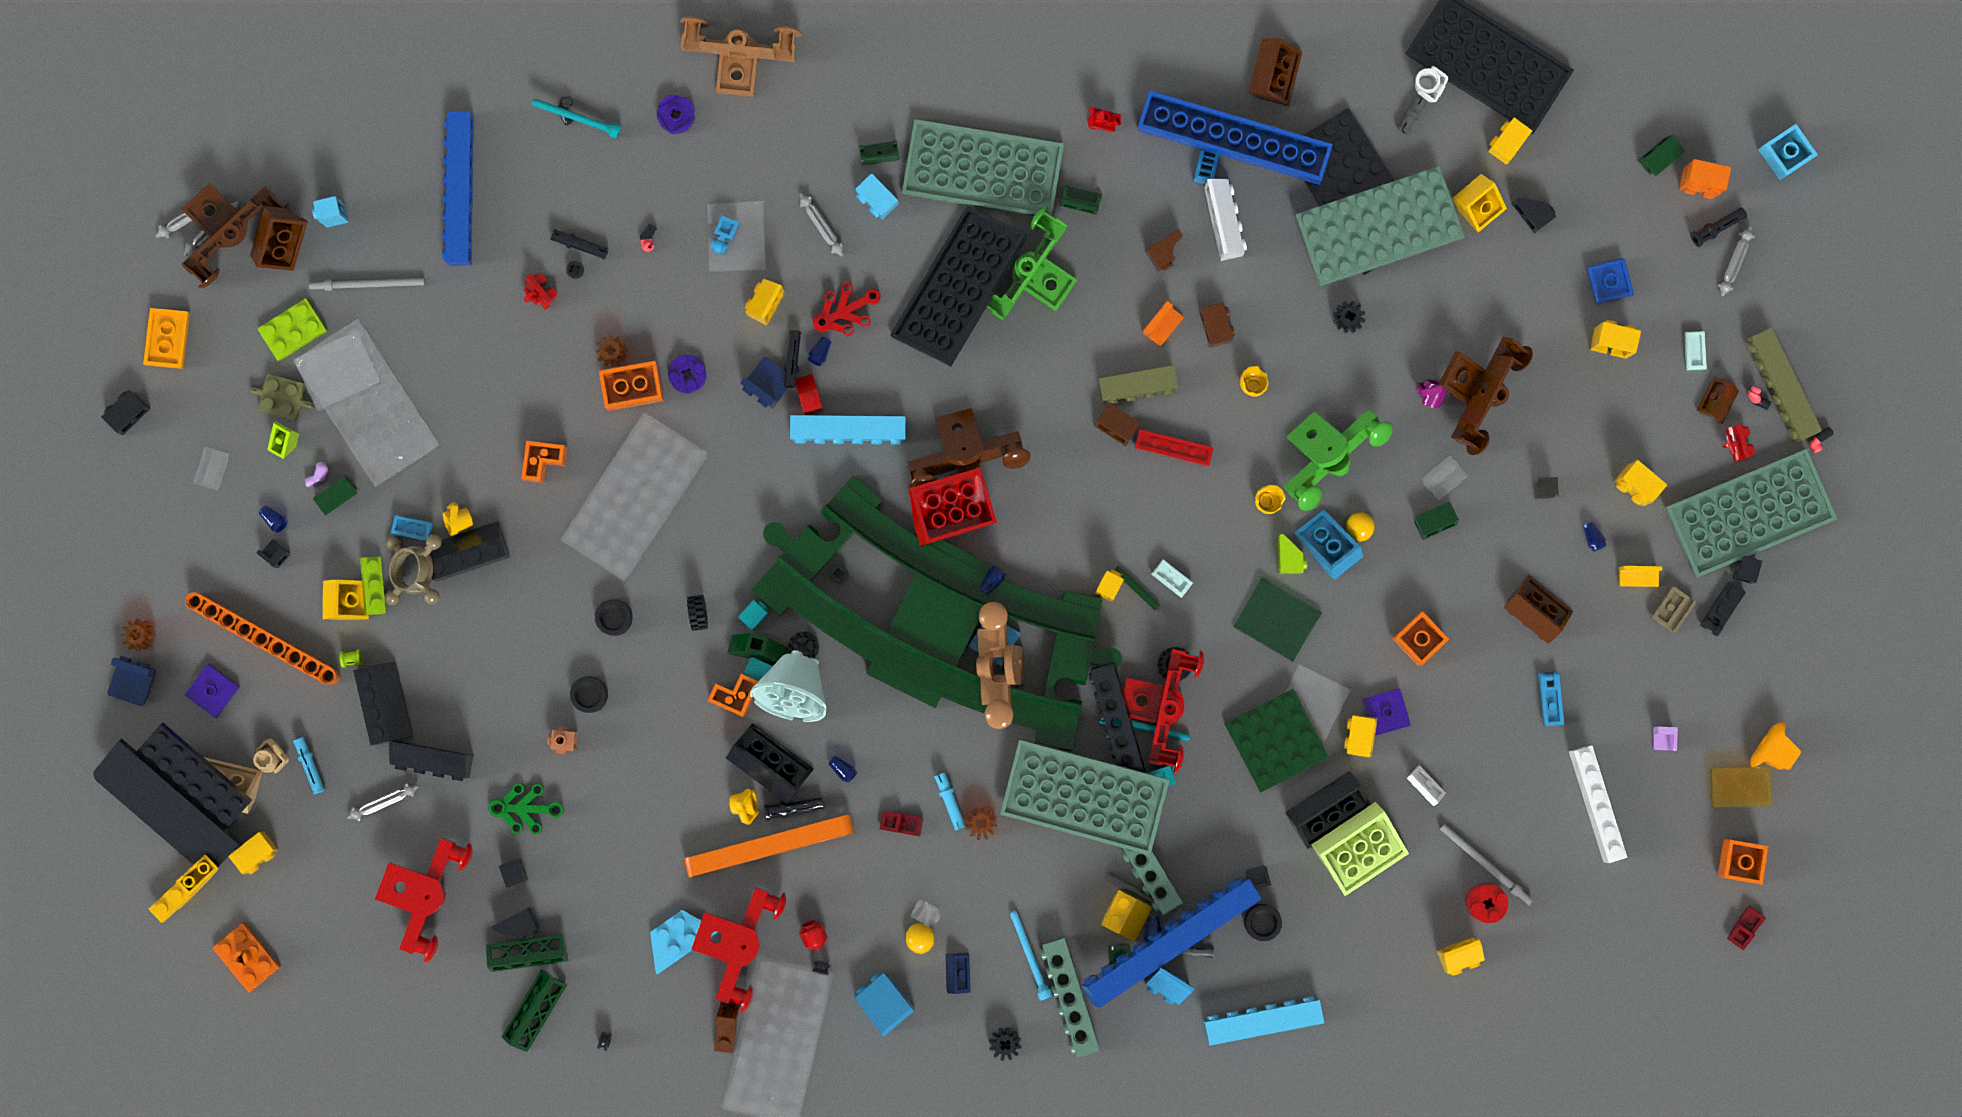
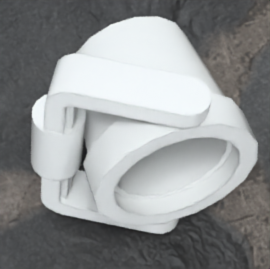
(1429, 81)

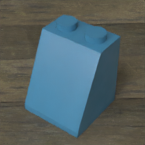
(883, 1003)

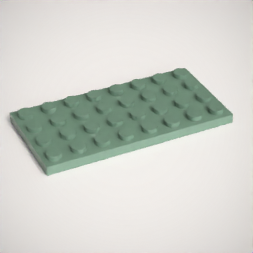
(982, 168)
(1379, 226)
(1751, 513)
(1085, 797)

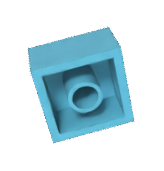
(1787, 152)

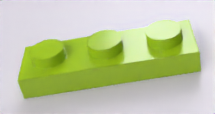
(372, 585)

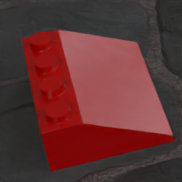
(951, 506)

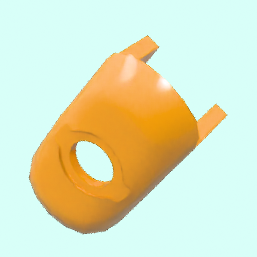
(1776, 749)

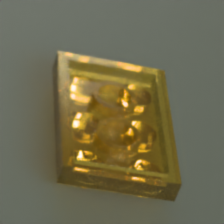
(1740, 787)

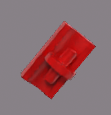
(1103, 120)
(536, 293)
(1737, 443)

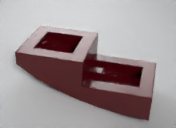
(901, 823)
(1745, 927)

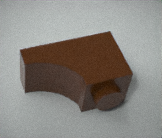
(1162, 252)

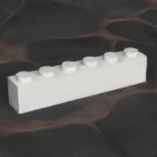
(1598, 804)

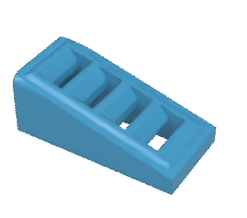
(1203, 179)

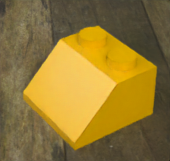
(1480, 202)
(765, 301)
(343, 600)
(1126, 915)
(1461, 955)

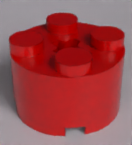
(1481, 912)

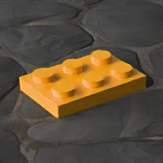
(166, 338)

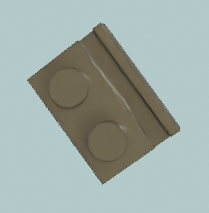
(1673, 609)

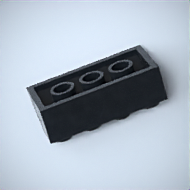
(469, 551)
(383, 703)
(430, 759)
(769, 763)
(1328, 808)

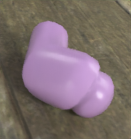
(319, 475)

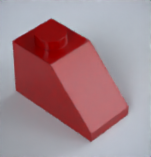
(808, 394)

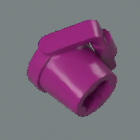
(1431, 392)

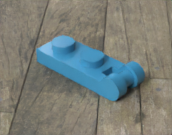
(1551, 699)

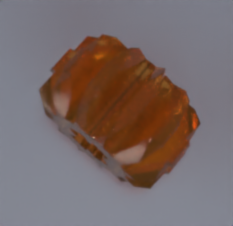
(603, 352)
(138, 642)
(981, 830)

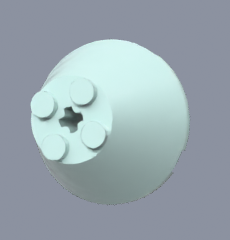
(792, 689)

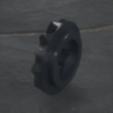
(802, 637)

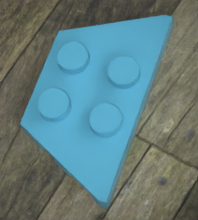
(674, 939)

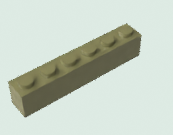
(1783, 385)

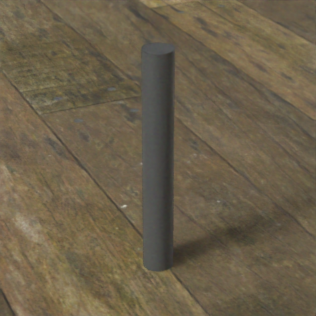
(1129, 887)

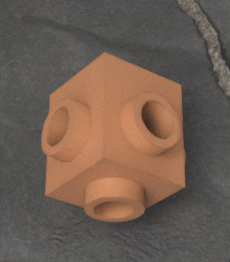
(569, 743)

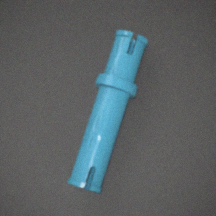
(308, 765)
(946, 793)

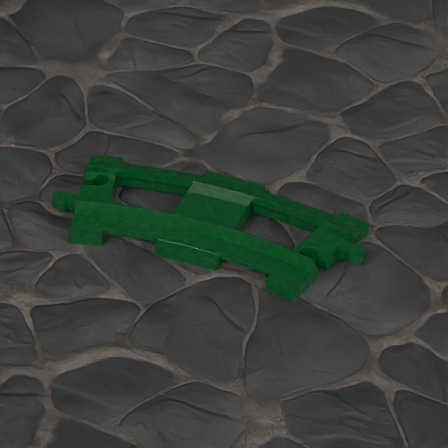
(935, 616)

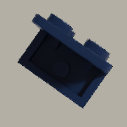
(765, 383)
(131, 680)

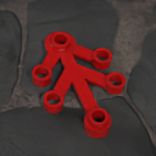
(844, 311)

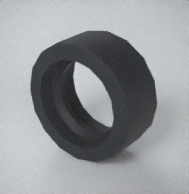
(599, 617)
(574, 694)
(1277, 922)

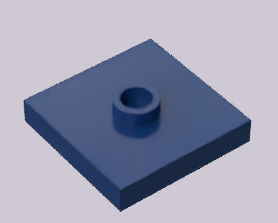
(1610, 281)

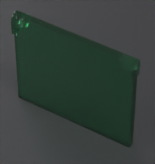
(1277, 619)

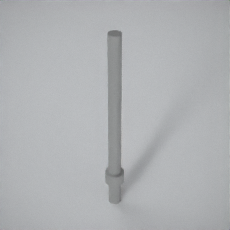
(330, 285)
(1515, 889)

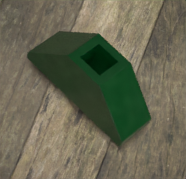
(756, 646)

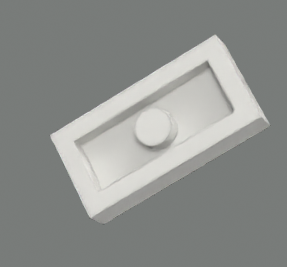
(1426, 785)

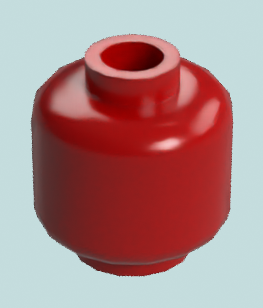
(813, 935)

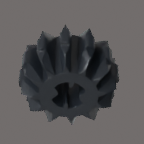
(1352, 311)
(1005, 1051)

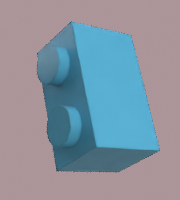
(876, 197)
(330, 211)

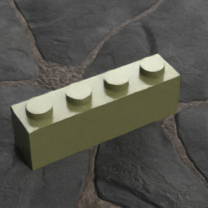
(1138, 384)

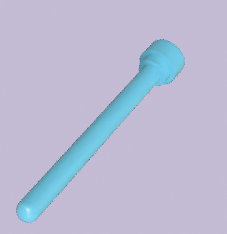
(1043, 990)

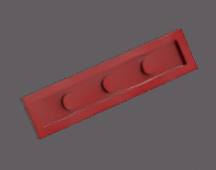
(1173, 448)

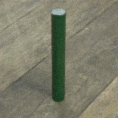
(1139, 590)

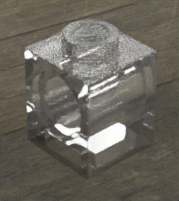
(926, 913)

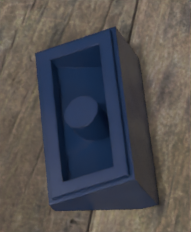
(958, 973)

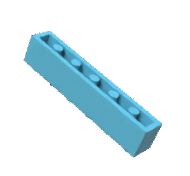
(848, 428)
(1263, 1021)

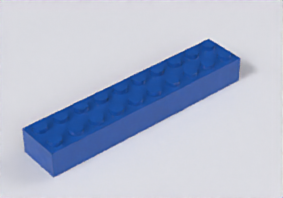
(1235, 137)
(1170, 942)

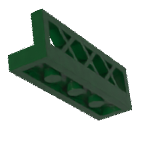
(526, 960)
(530, 1010)

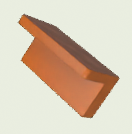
(1163, 324)

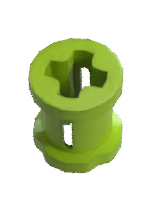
(351, 658)

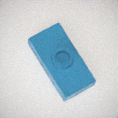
(411, 527)

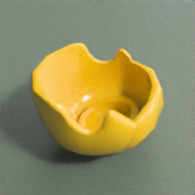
(1254, 381)
(1269, 499)
(1360, 526)
(919, 938)

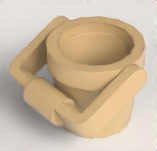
(270, 758)

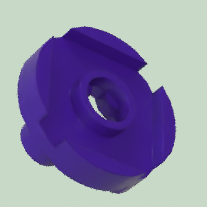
(685, 119)
(692, 383)

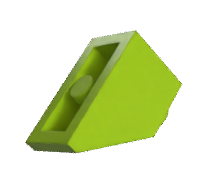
(282, 440)
(1290, 557)

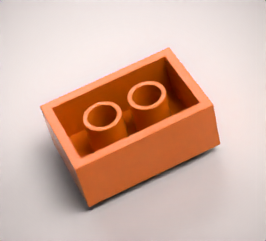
(631, 386)

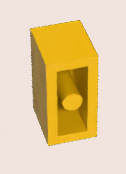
(1509, 141)
(1109, 585)
(1361, 735)
(253, 853)

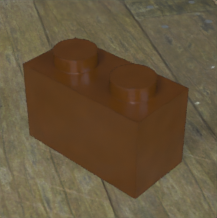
(1217, 325)

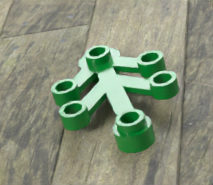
(522, 808)

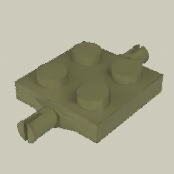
(281, 397)

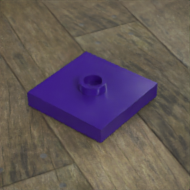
(212, 690)
(1389, 710)

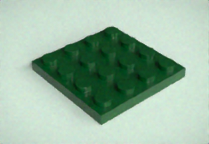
(1276, 740)

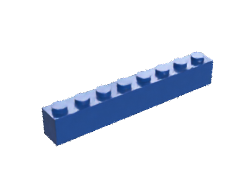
(458, 188)

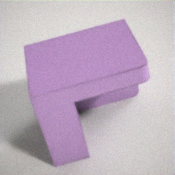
(1665, 738)

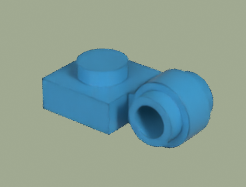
(726, 230)

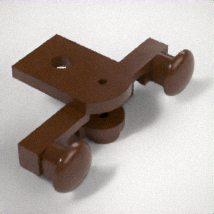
(218, 224)
(1482, 389)
(966, 450)

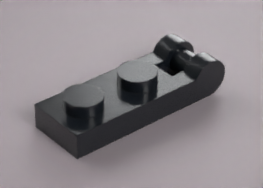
(1723, 608)

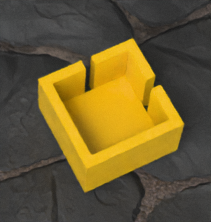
(1621, 339)
(1640, 483)

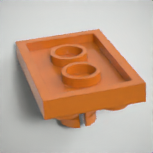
(246, 957)

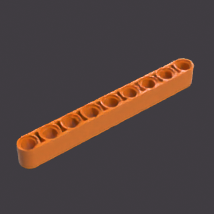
(254, 635)
(769, 845)

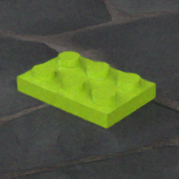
(292, 329)

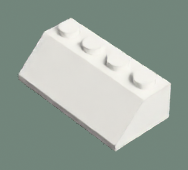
(1224, 218)

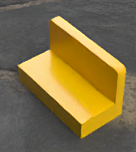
(1639, 576)

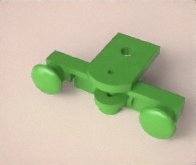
(1040, 271)
(1329, 452)

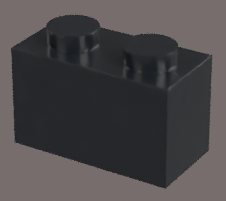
(125, 412)

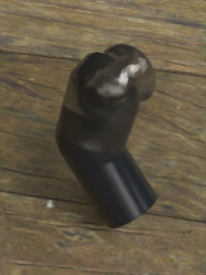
(565, 102)

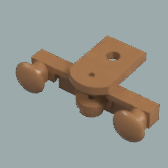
(738, 53)
(993, 644)

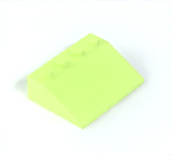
(1360, 848)

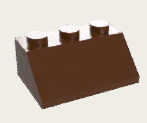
(1275, 71)
(278, 239)
(1538, 609)

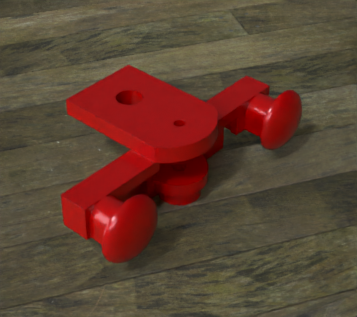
(1157, 704)
(422, 894)
(731, 946)

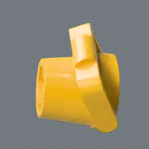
(456, 519)
(744, 804)

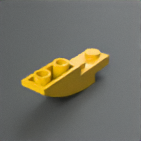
(184, 889)

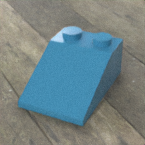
(1329, 544)
(1170, 985)

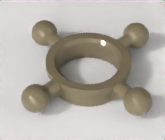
(424, 573)

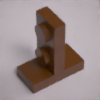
(726, 1027)

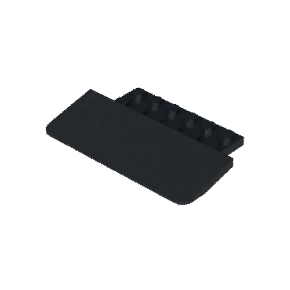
(175, 794)

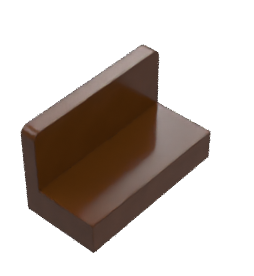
(1718, 399)
(1117, 424)

